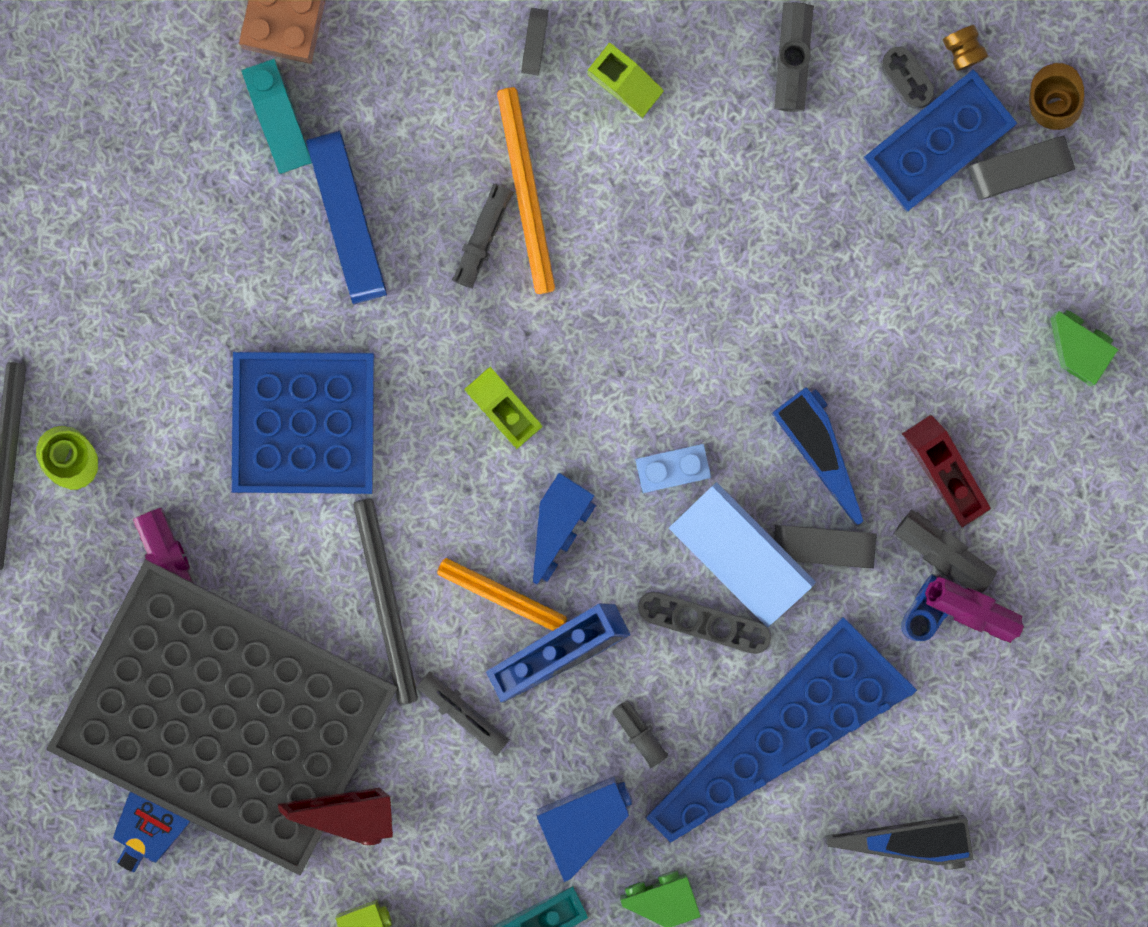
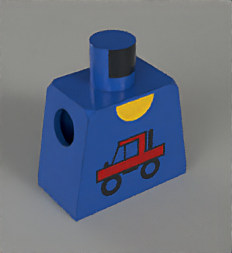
(146, 831)

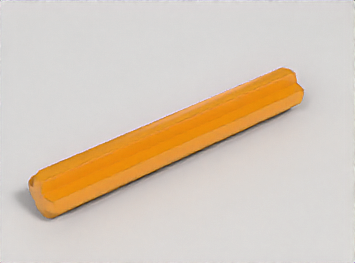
(501, 595)

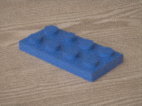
(940, 140)

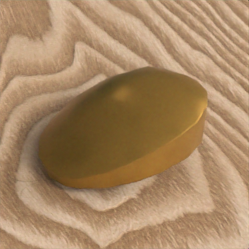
(1060, 82)

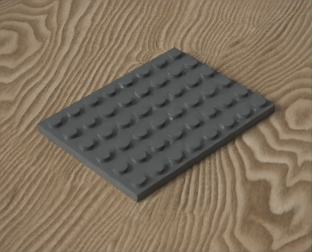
(220, 715)

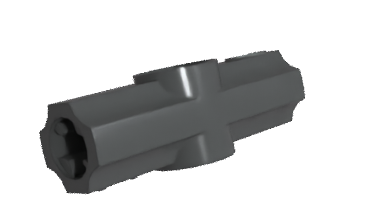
(794, 34)
(945, 552)

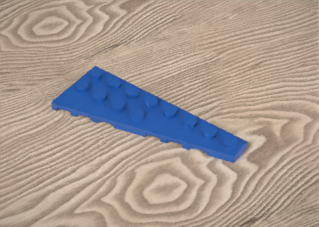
(813, 705)

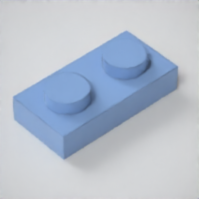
(673, 468)

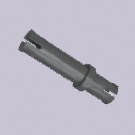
(486, 227)
(430, 685)

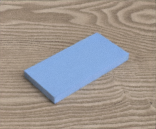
(742, 555)

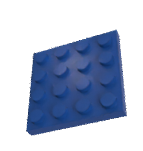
(303, 422)

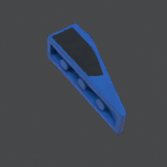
(812, 434)
(559, 651)

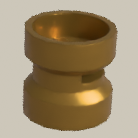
(965, 48)

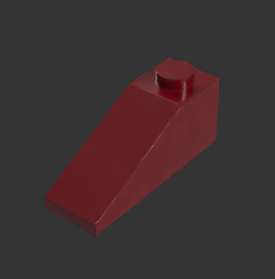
(946, 470)
(355, 815)

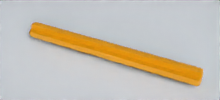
(526, 190)

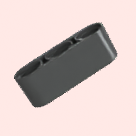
(1021, 167)
(827, 546)

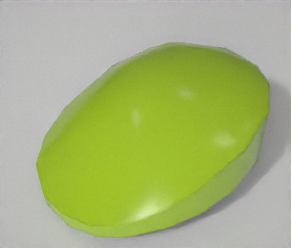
(53, 450)

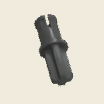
(639, 734)

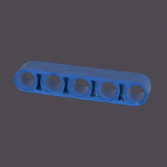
(346, 217)

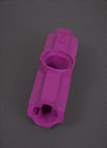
(161, 544)
(974, 609)

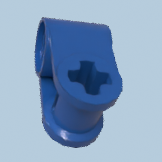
(919, 607)

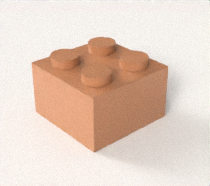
(282, 28)

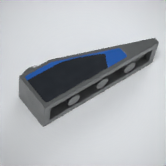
(928, 841)

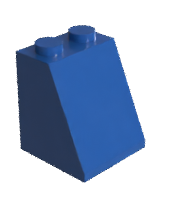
(583, 822)

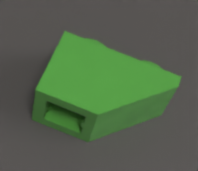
(1079, 349)
(665, 902)

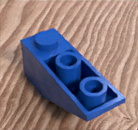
(558, 515)

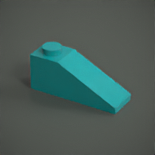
(276, 115)
(556, 911)

